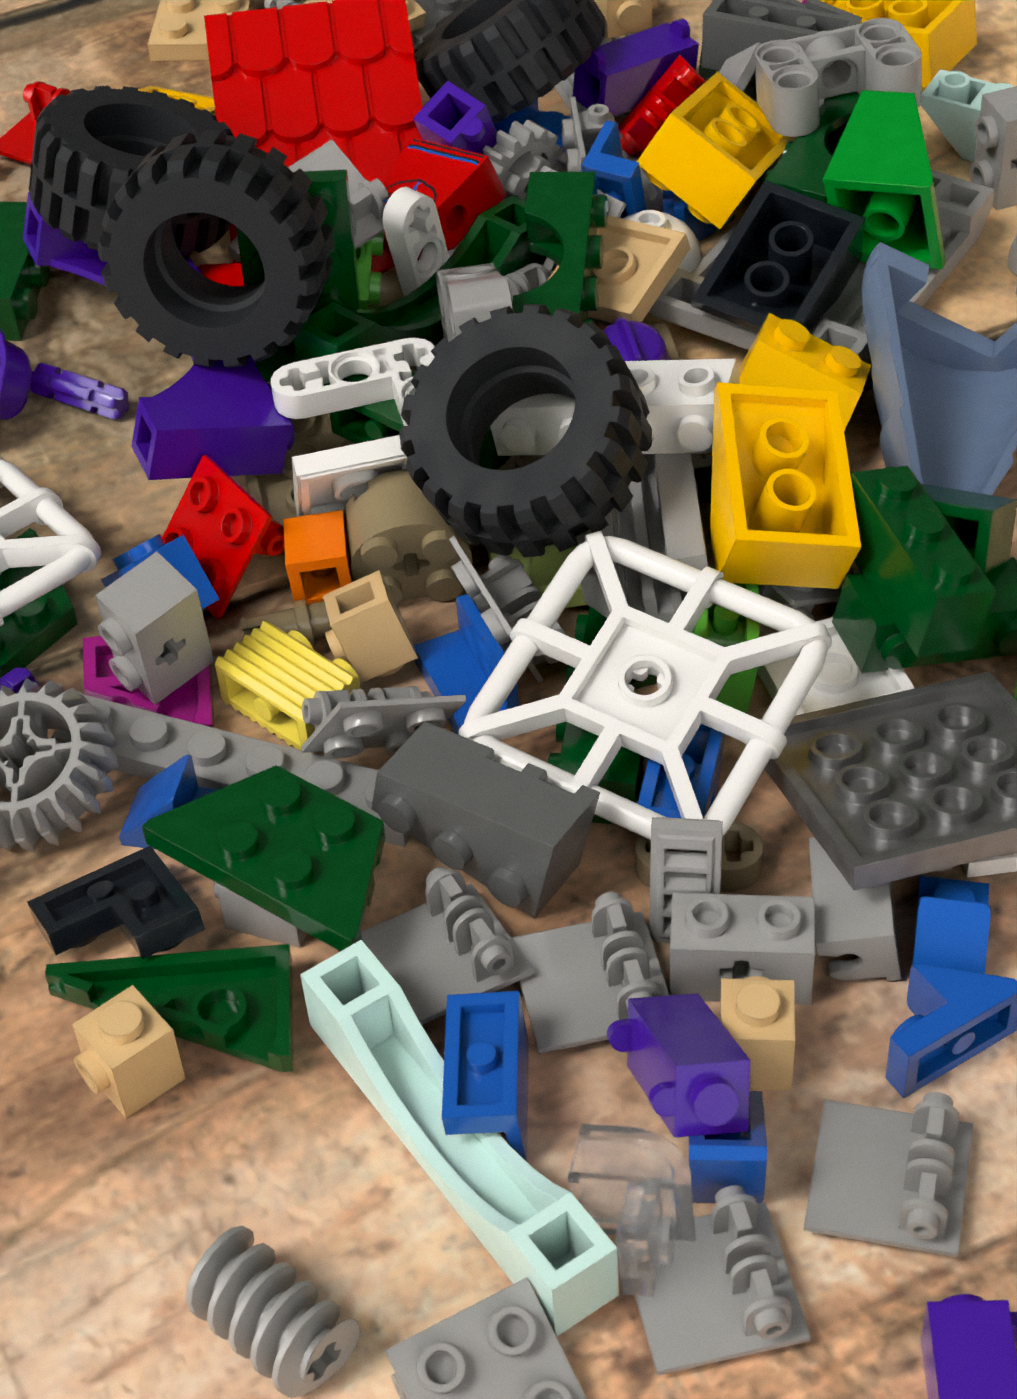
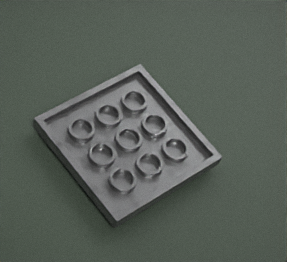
(906, 779)

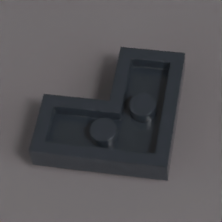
(129, 893)

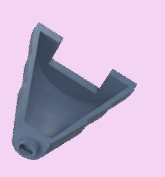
(936, 384)

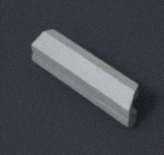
(661, 518)

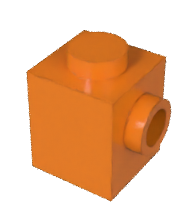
(316, 555)

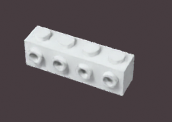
(676, 394)

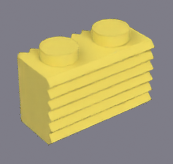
(272, 677)

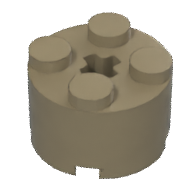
(404, 539)

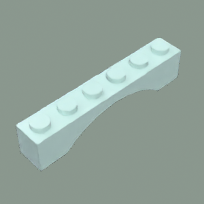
(508, 1205)

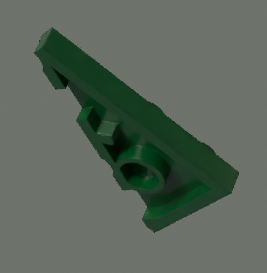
(214, 998)

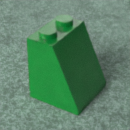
(887, 177)

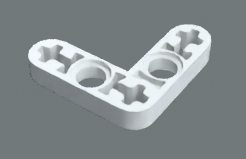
(406, 242)
(300, 386)

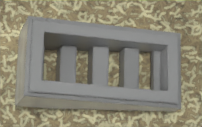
(681, 870)

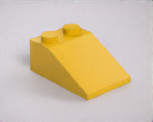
(939, 27)
(713, 150)
(792, 357)
(781, 487)

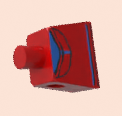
(456, 180)

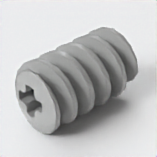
(269, 1314)

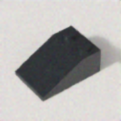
(783, 260)

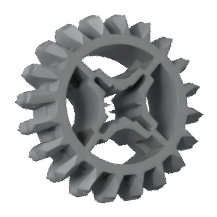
(47, 778)

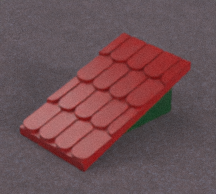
(317, 78)

